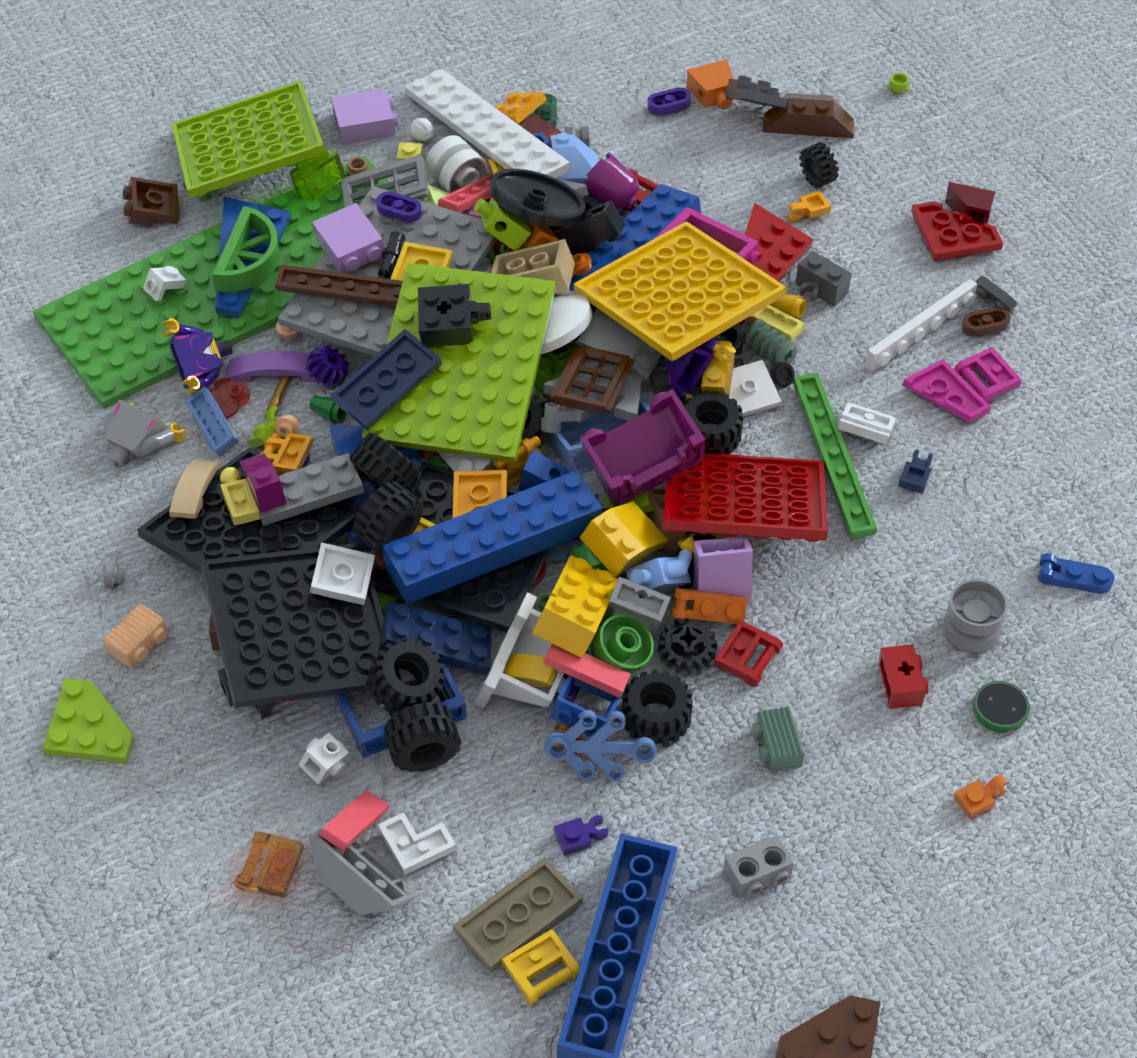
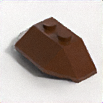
(809, 116)

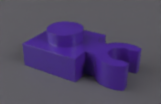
(577, 836)

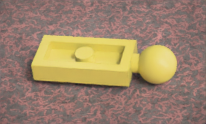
(238, 497)

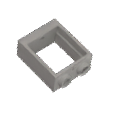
(648, 610)

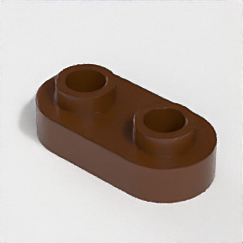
(986, 321)

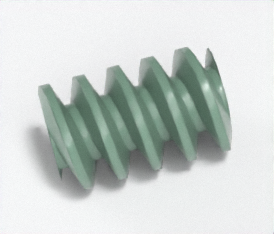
(768, 343)

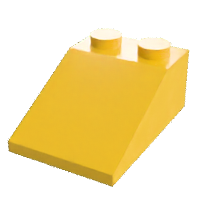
(622, 537)

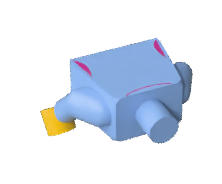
(666, 572)

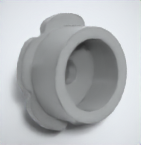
(112, 574)

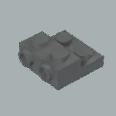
(757, 93)

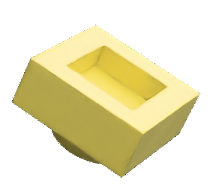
(408, 150)

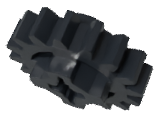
(700, 643)

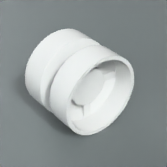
(454, 164)

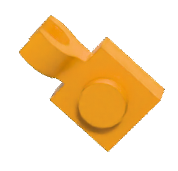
(810, 205)

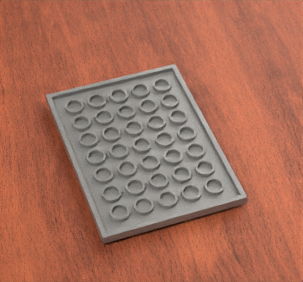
(368, 325)

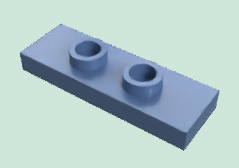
(212, 421)

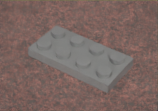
(315, 487)

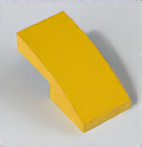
(530, 669)

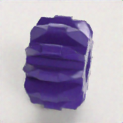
(327, 365)

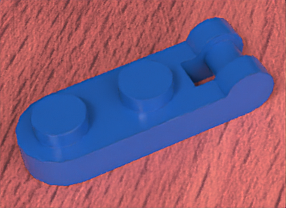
(1075, 574)

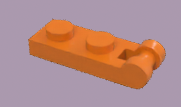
(709, 606)

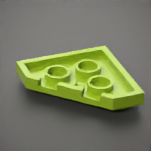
(87, 726)

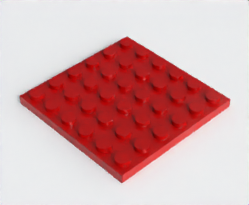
(749, 498)

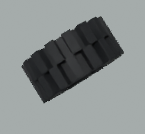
(819, 165)

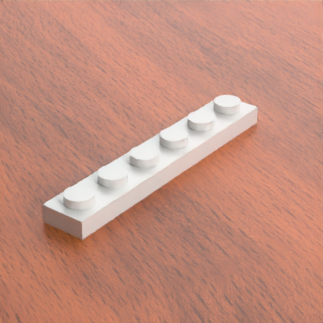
(922, 324)

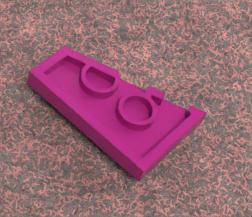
(948, 390)

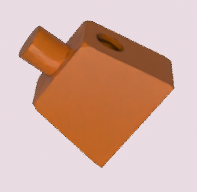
(710, 84)

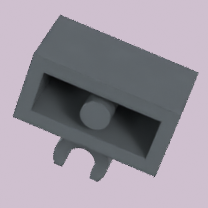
(822, 279)

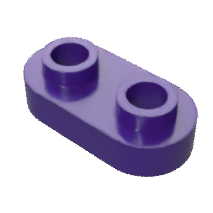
(669, 101)
(399, 206)

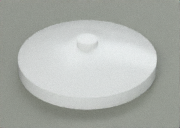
(567, 320)

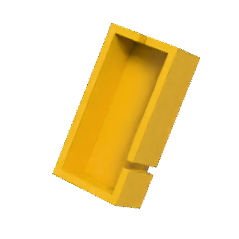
(576, 606)

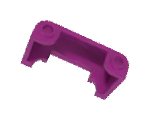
(645, 449)

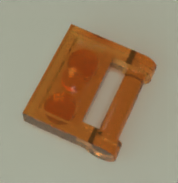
(277, 868)

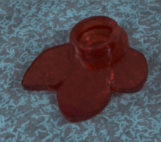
(230, 395)

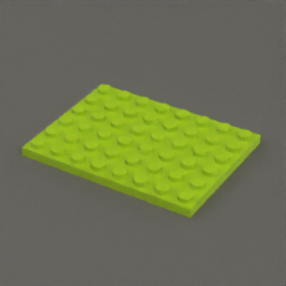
(483, 388)

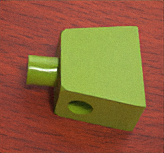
(503, 224)

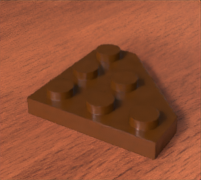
(837, 1032)

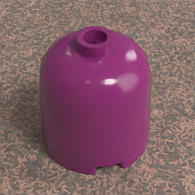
(612, 182)

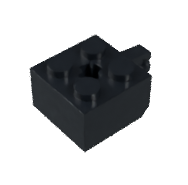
(448, 315)

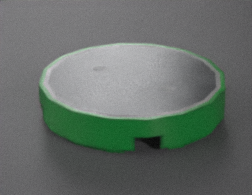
(1001, 706)

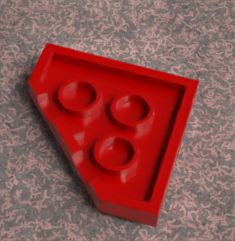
(953, 233)

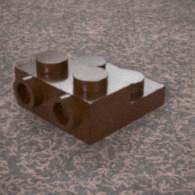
(150, 201)

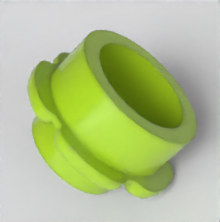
(899, 83)

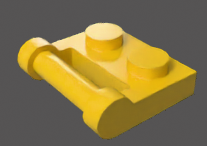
(537, 958)

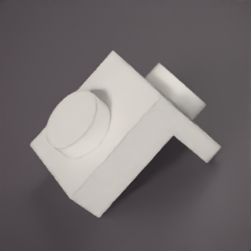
(162, 279)

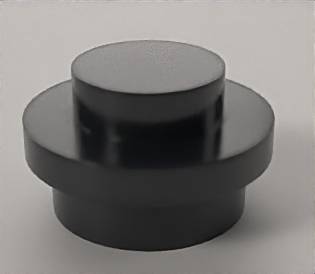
(782, 374)

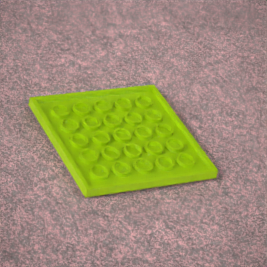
(247, 139)

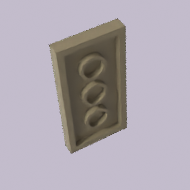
(518, 914)

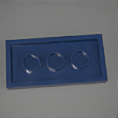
(386, 379)
(453, 640)

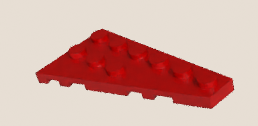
(778, 241)

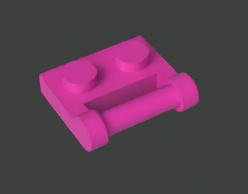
(993, 369)

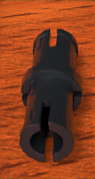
(391, 254)

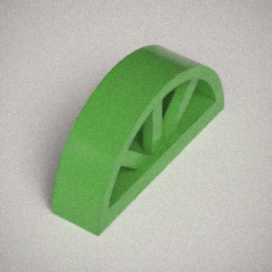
(231, 280)

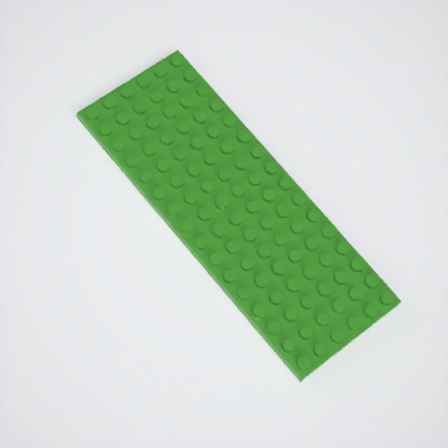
(115, 328)

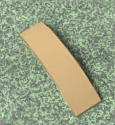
(191, 487)

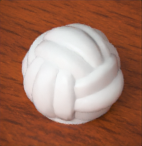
(421, 130)

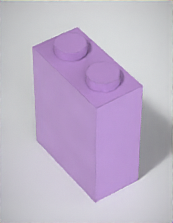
(364, 116)
(348, 238)
(723, 566)

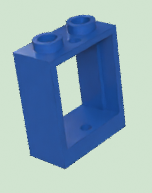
(569, 713)

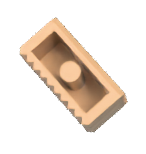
(136, 636)

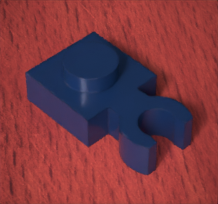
(916, 474)

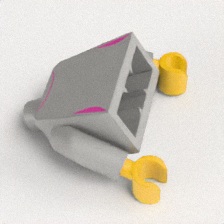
(136, 432)

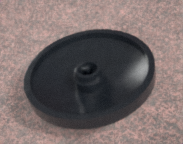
(537, 197)

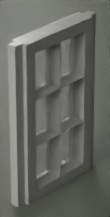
(401, 177)

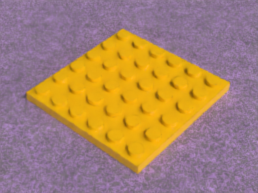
(679, 290)

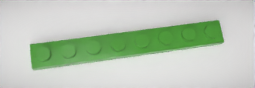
(835, 456)

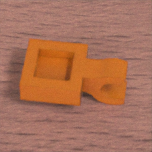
(977, 798)

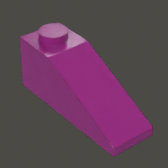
(263, 482)

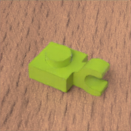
(263, 431)

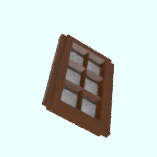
(592, 380)

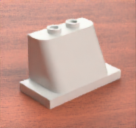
(520, 641)

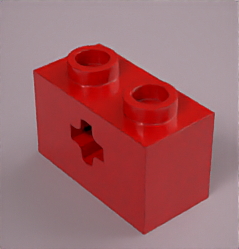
(902, 676)

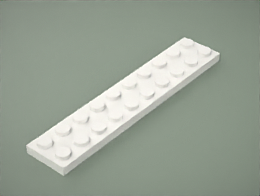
(485, 125)

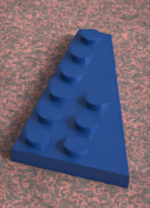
(233, 303)

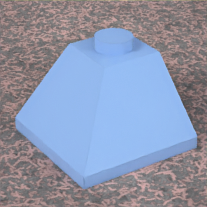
(577, 153)

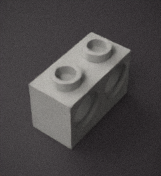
(754, 861)

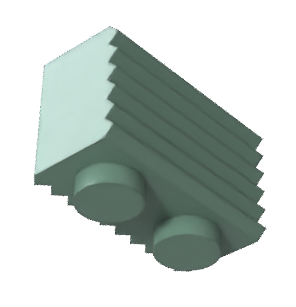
(779, 739)

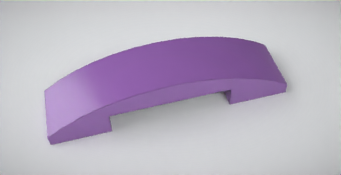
(269, 364)

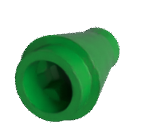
(327, 409)

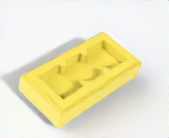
(779, 320)

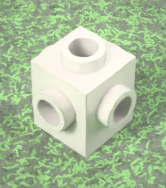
(324, 758)

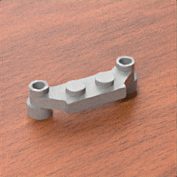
(556, 414)

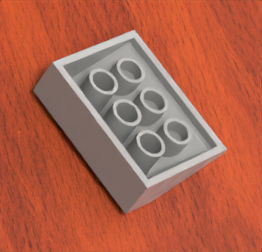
(611, 336)

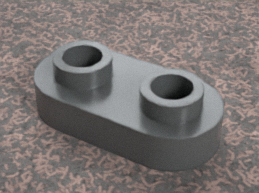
(1000, 298)

